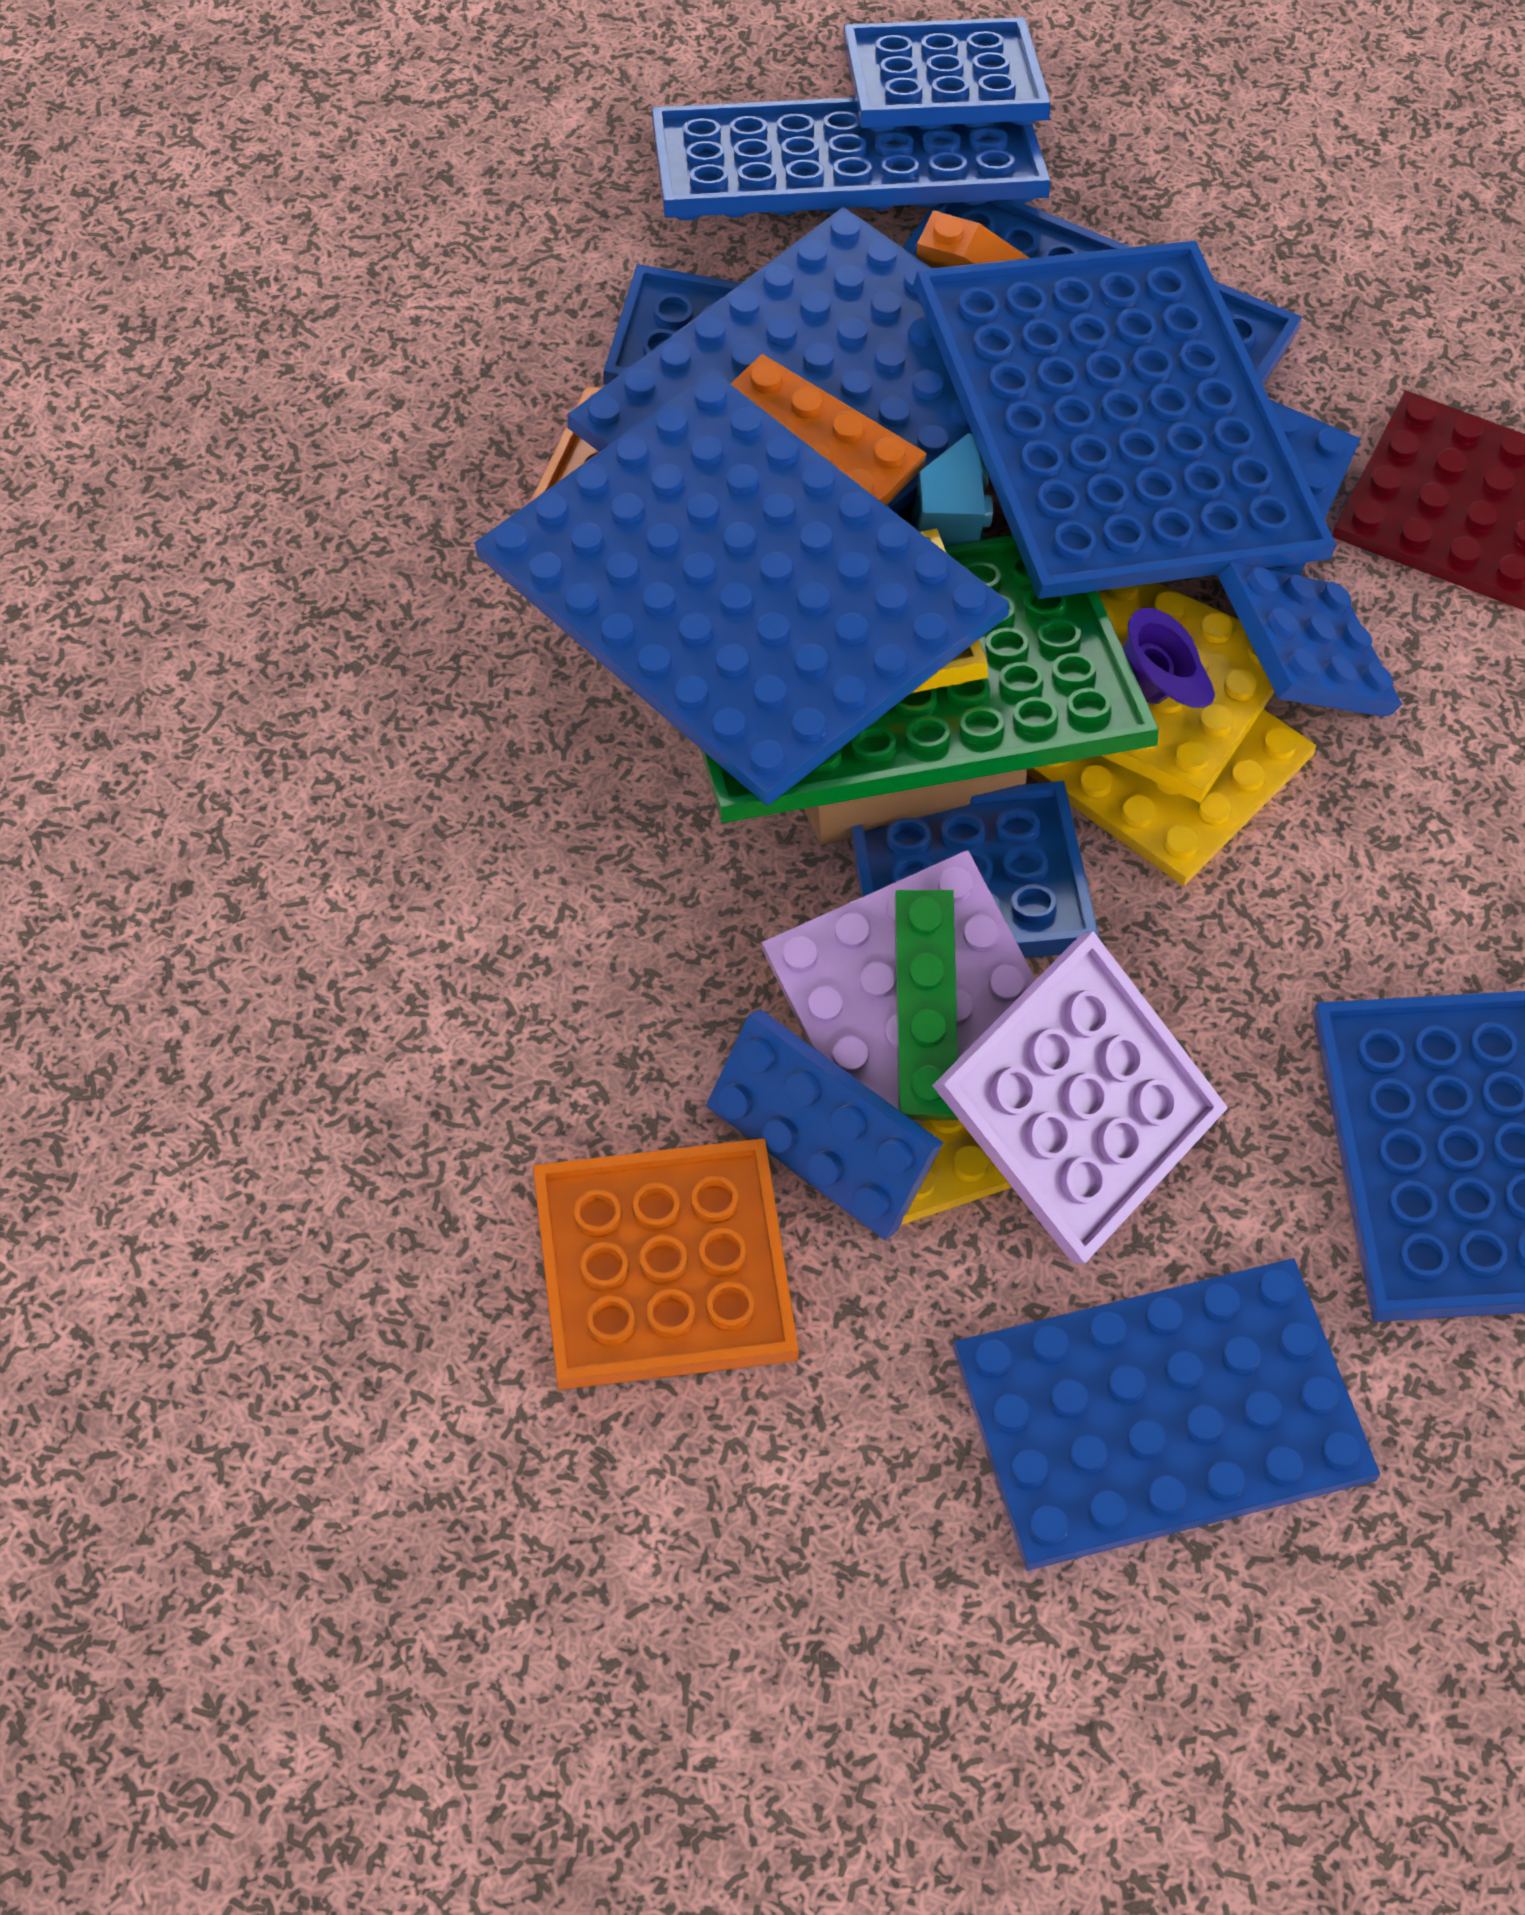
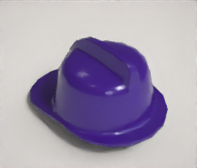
(1166, 660)

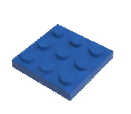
(656, 309)
(1309, 640)

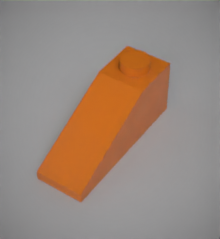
(959, 242)

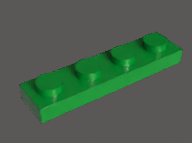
(925, 999)

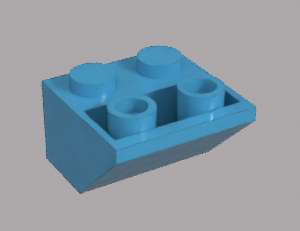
(952, 495)

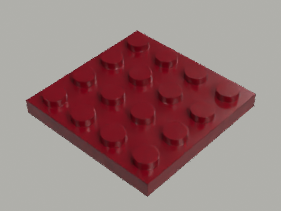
(1444, 499)

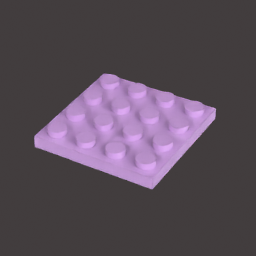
(844, 972)
(1081, 1097)

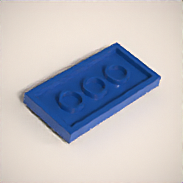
(824, 1124)

